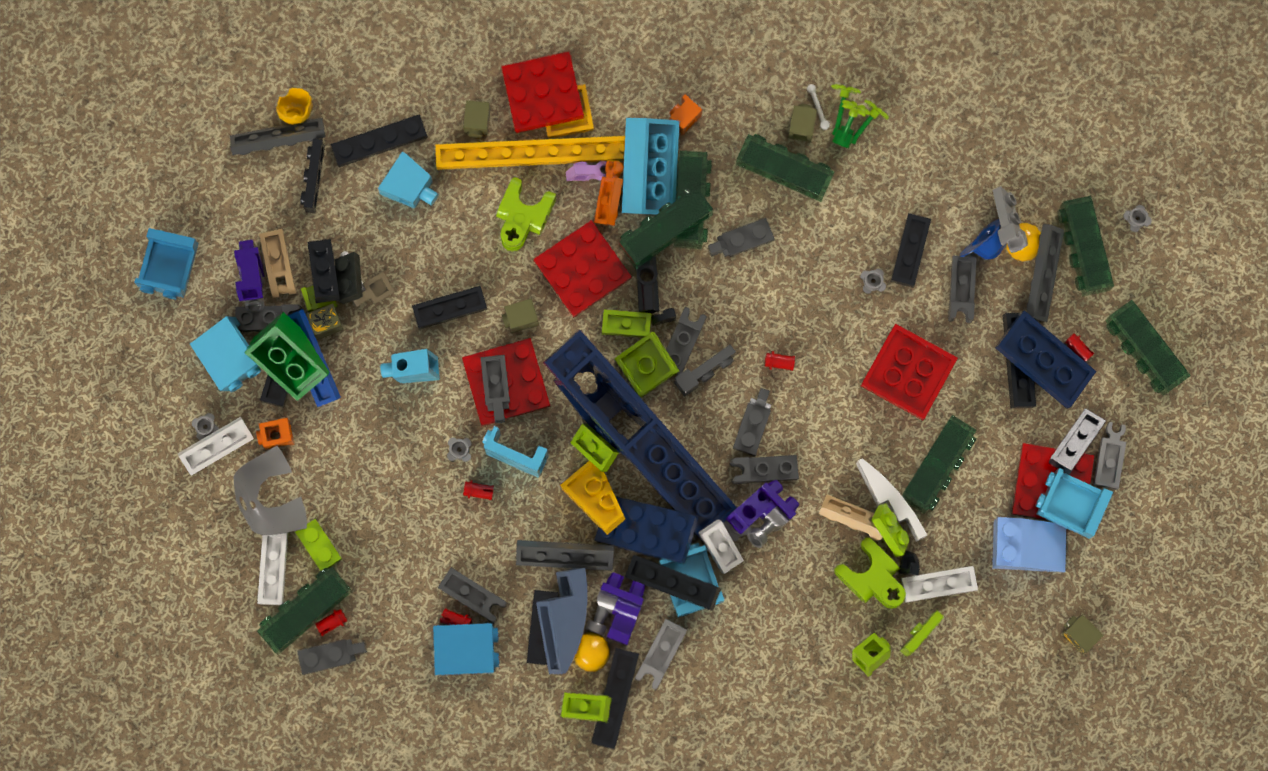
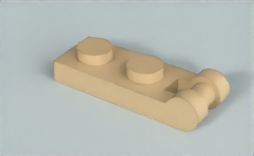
(277, 262)
(850, 515)

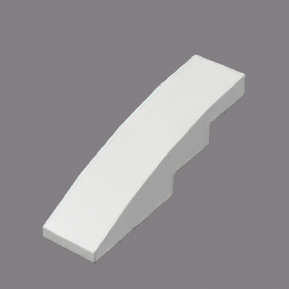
(885, 492)

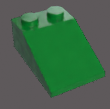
(287, 356)

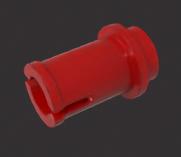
(1078, 347)
(779, 361)
(478, 490)
(453, 618)
(331, 622)

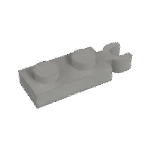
(1110, 459)

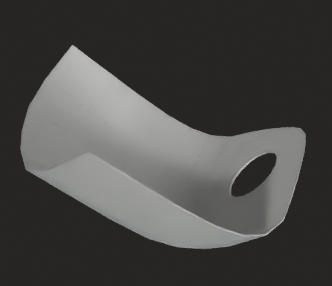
(247, 485)

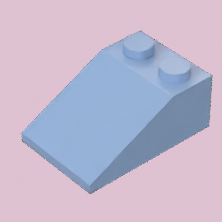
(1028, 545)

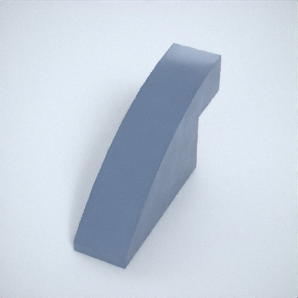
(564, 620)

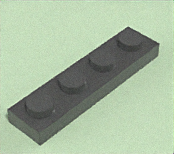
(277, 136)
(1045, 272)
(564, 555)

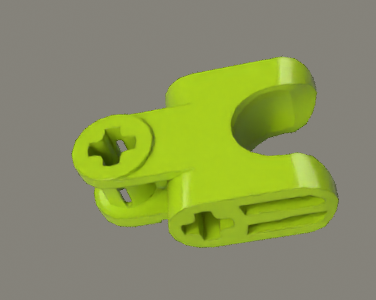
(520, 217)
(876, 580)

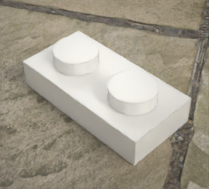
(721, 546)

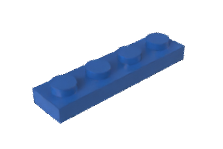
(326, 389)

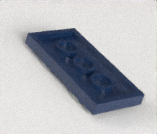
(1045, 359)
(651, 531)

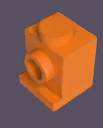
(686, 114)
(282, 426)

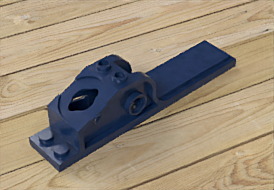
(652, 447)

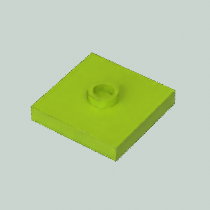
(646, 364)
(920, 633)

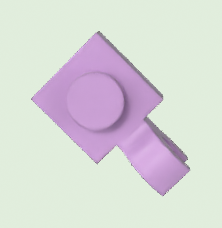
(582, 172)

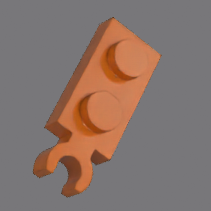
(609, 194)

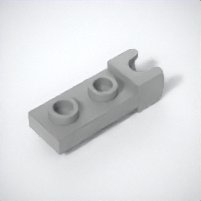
(1009, 221)
(661, 652)

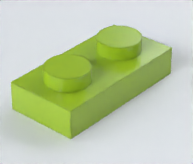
(626, 323)
(594, 447)
(890, 530)
(318, 545)
(586, 707)

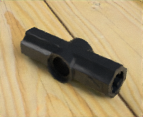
(648, 291)

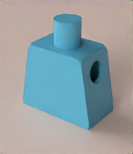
(408, 183)
(420, 364)

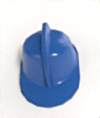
(986, 243)

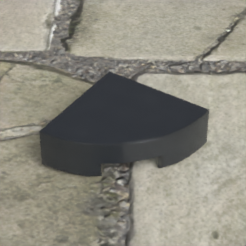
(667, 316)
(909, 564)

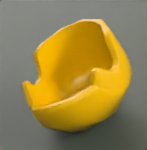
(295, 106)
(1031, 249)
(592, 652)

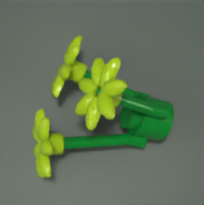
(844, 135)

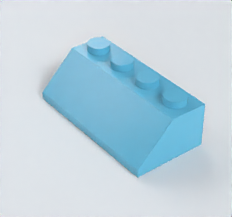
(649, 164)

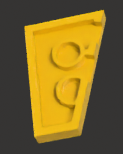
(594, 495)

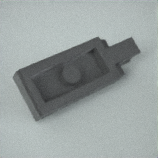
(742, 239)
(495, 385)
(753, 424)
(329, 655)

